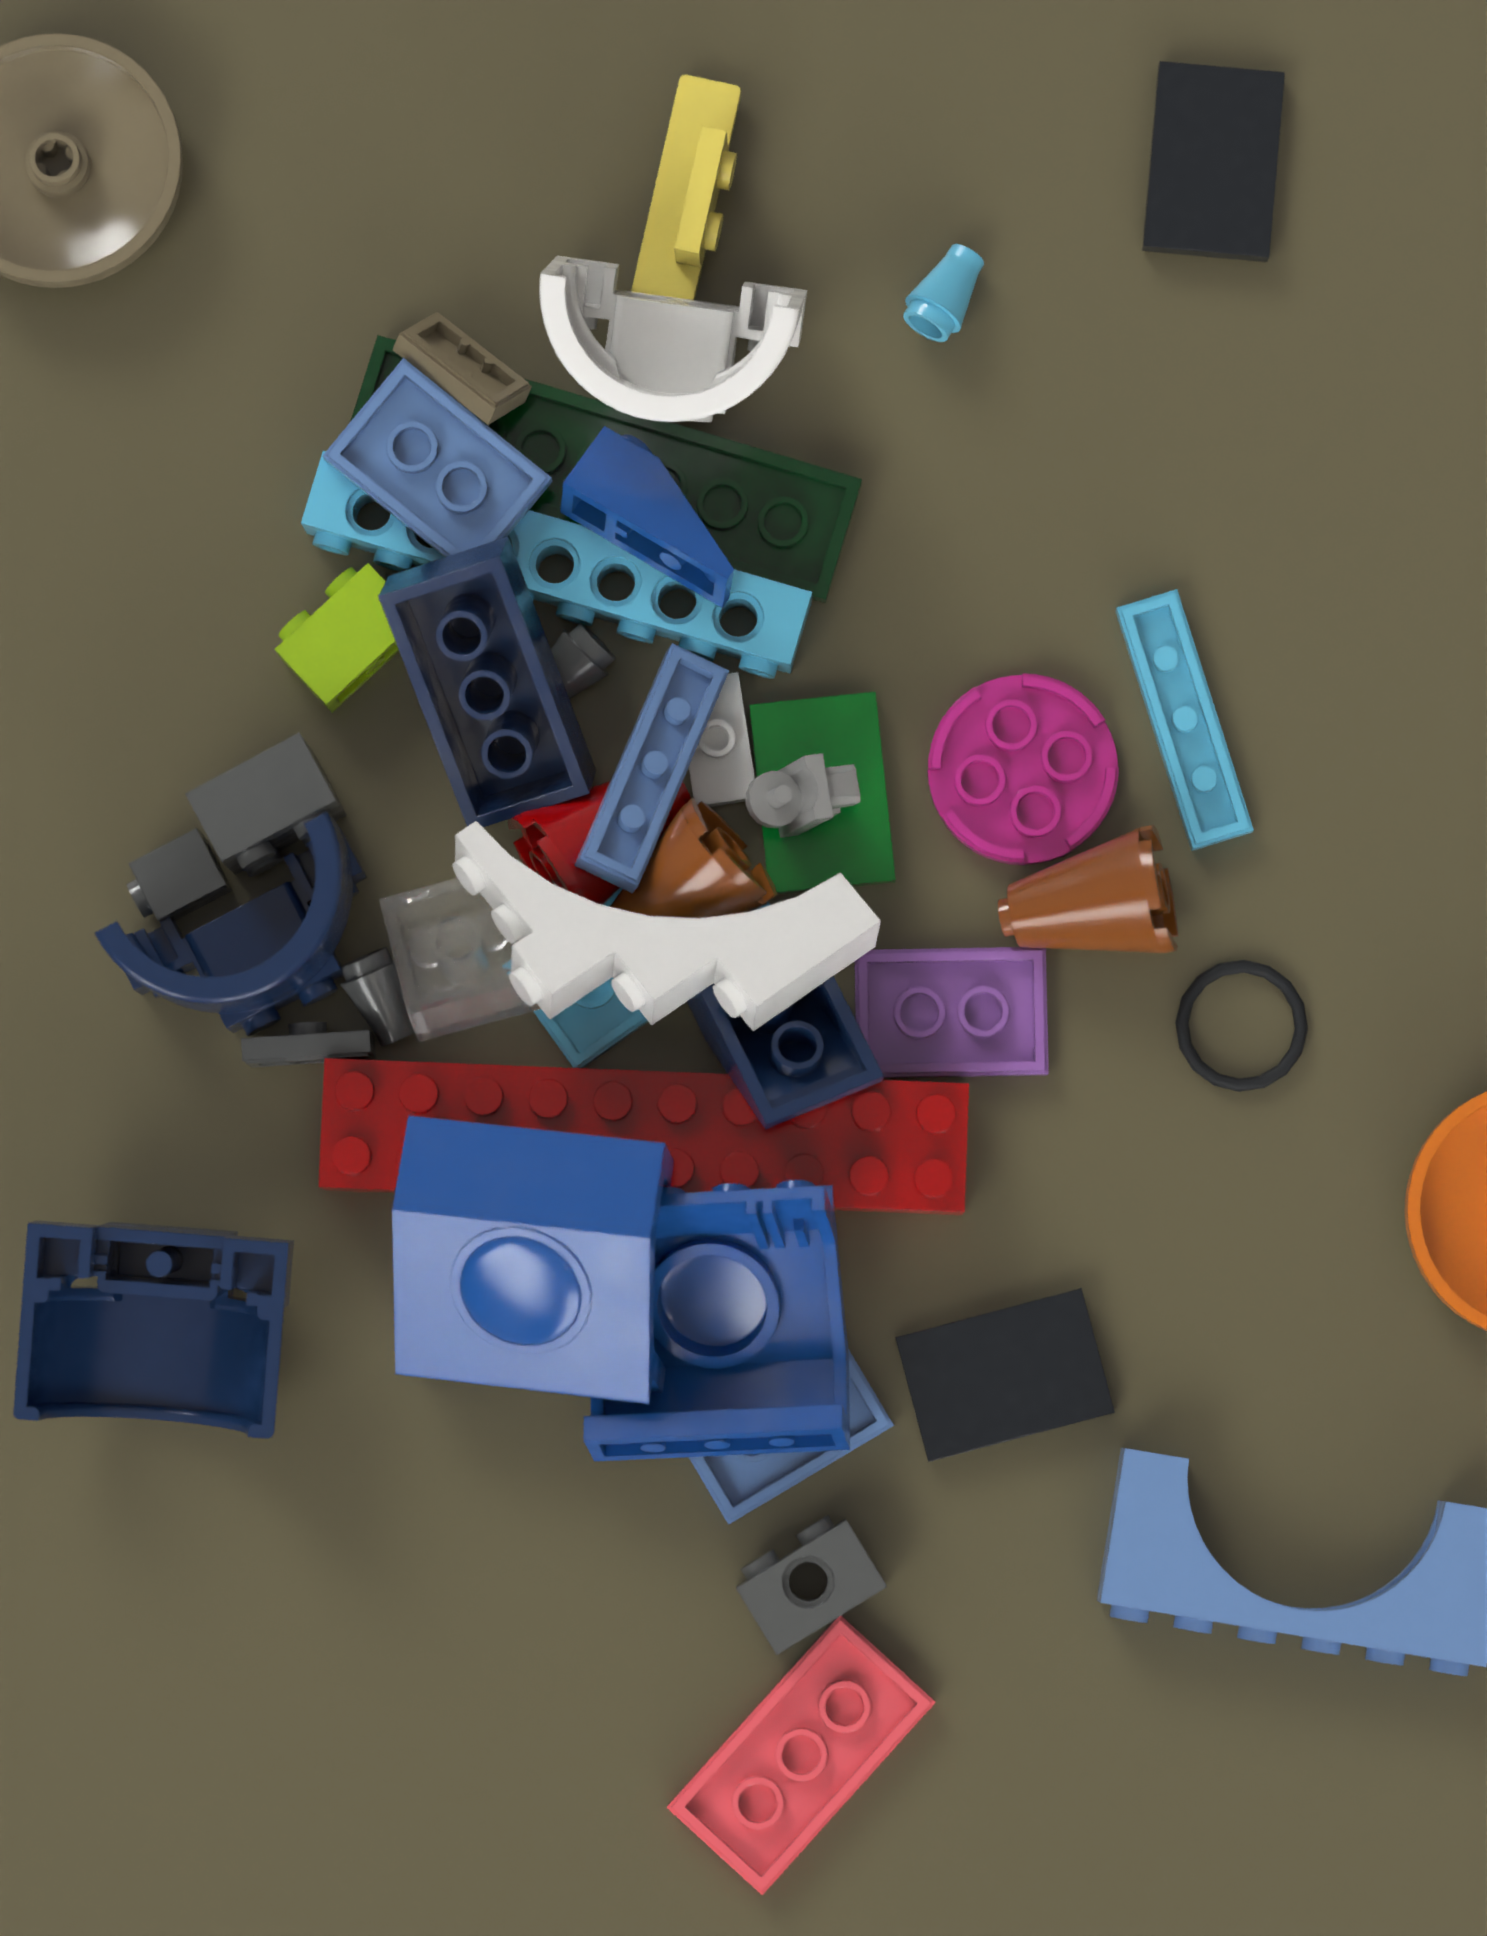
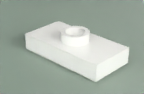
(723, 758)

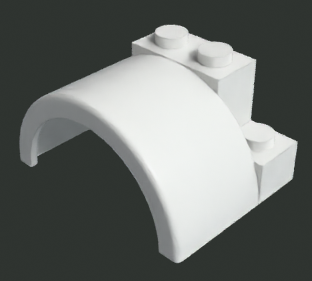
(664, 352)

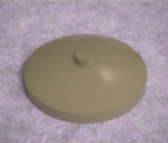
(82, 160)

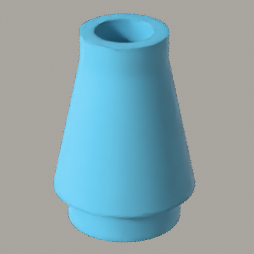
(943, 296)

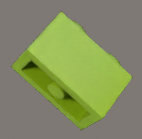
(341, 640)

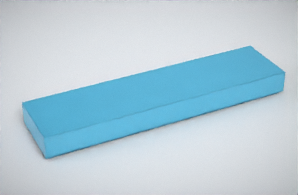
(1184, 720)

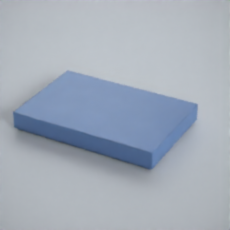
(436, 464)
(751, 1480)

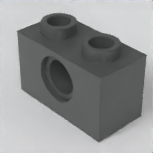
(788, 1618)

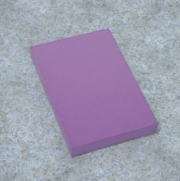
(954, 1011)

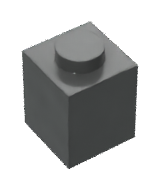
(177, 878)

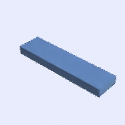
(651, 768)

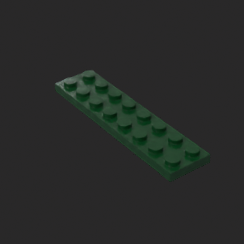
(759, 506)

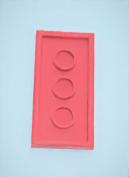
(801, 1754)

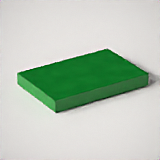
(858, 837)

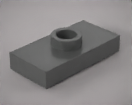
(307, 1045)

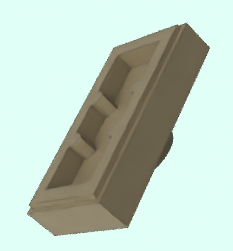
(462, 368)

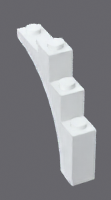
(659, 962)

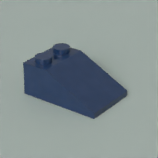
(796, 1058)

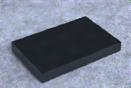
(1213, 161)
(1004, 1375)

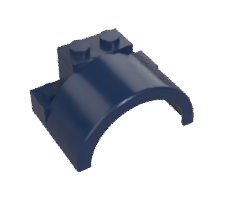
(259, 952)
(156, 1329)

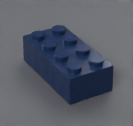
(488, 683)

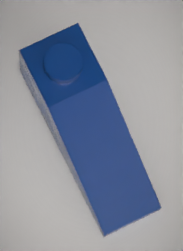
(637, 505)

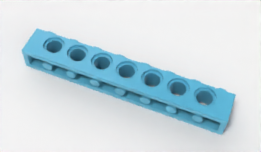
(778, 607)

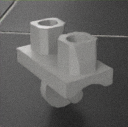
(801, 795)

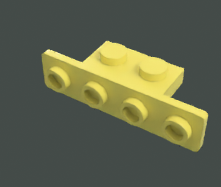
(687, 188)

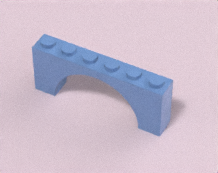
(1163, 1566)

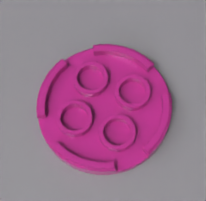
(1022, 769)

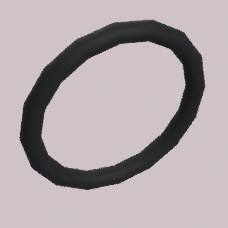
(1206, 1071)

